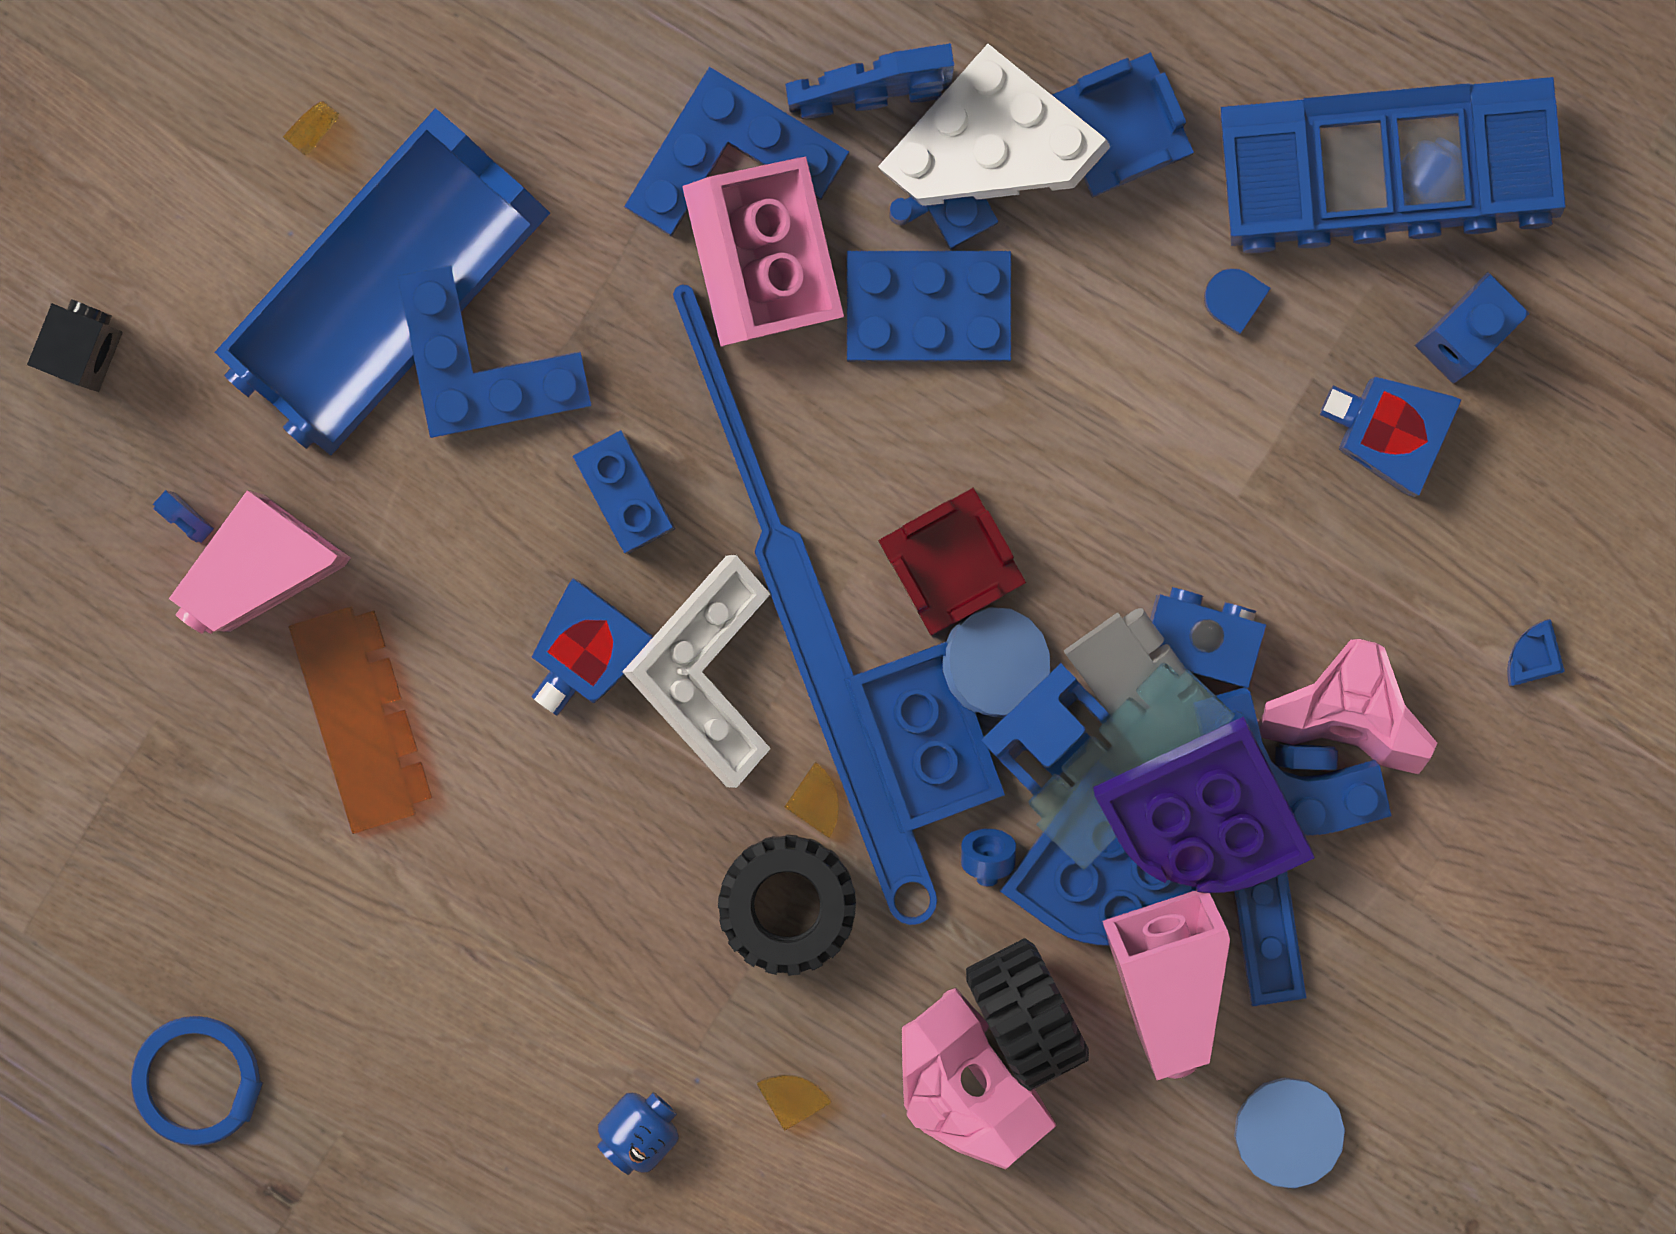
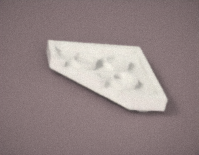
(993, 138)

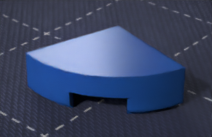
(177, 511)
(1535, 655)

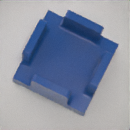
(1136, 116)
(1044, 726)

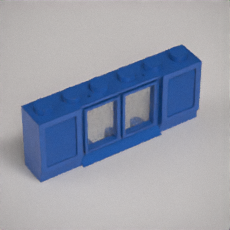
(1393, 164)

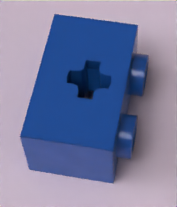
(624, 492)

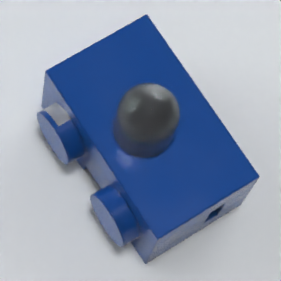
(1208, 640)

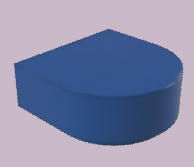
(1234, 297)
(1306, 757)

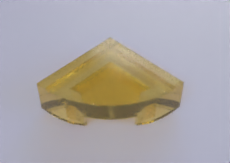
(311, 127)
(816, 800)
(792, 1098)

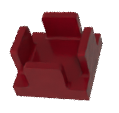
(952, 561)

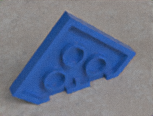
(913, 72)

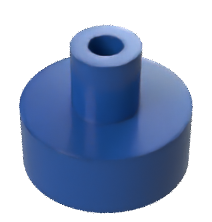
(988, 855)

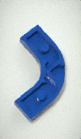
(1321, 801)

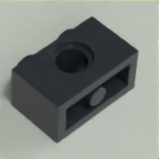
(76, 345)

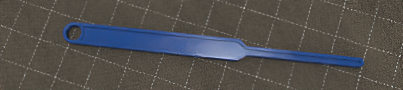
(812, 641)

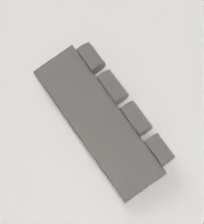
(1121, 657)

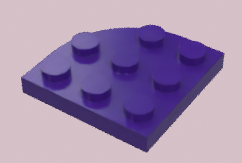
(1206, 814)

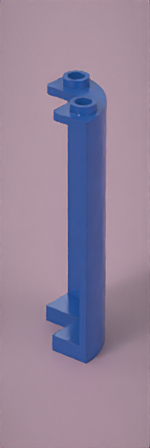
(336, 323)

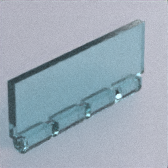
(1177, 714)

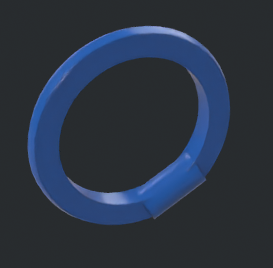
(245, 1097)

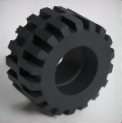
(775, 952)
(1027, 1014)

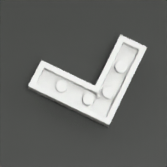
(672, 675)

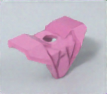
(1354, 705)
(986, 1127)

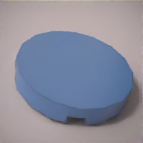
(995, 660)
(1289, 1132)

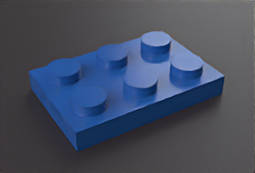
(928, 306)
(922, 740)

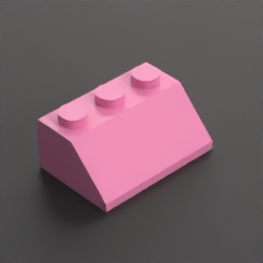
(763, 250)

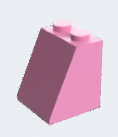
(253, 566)
(1172, 978)

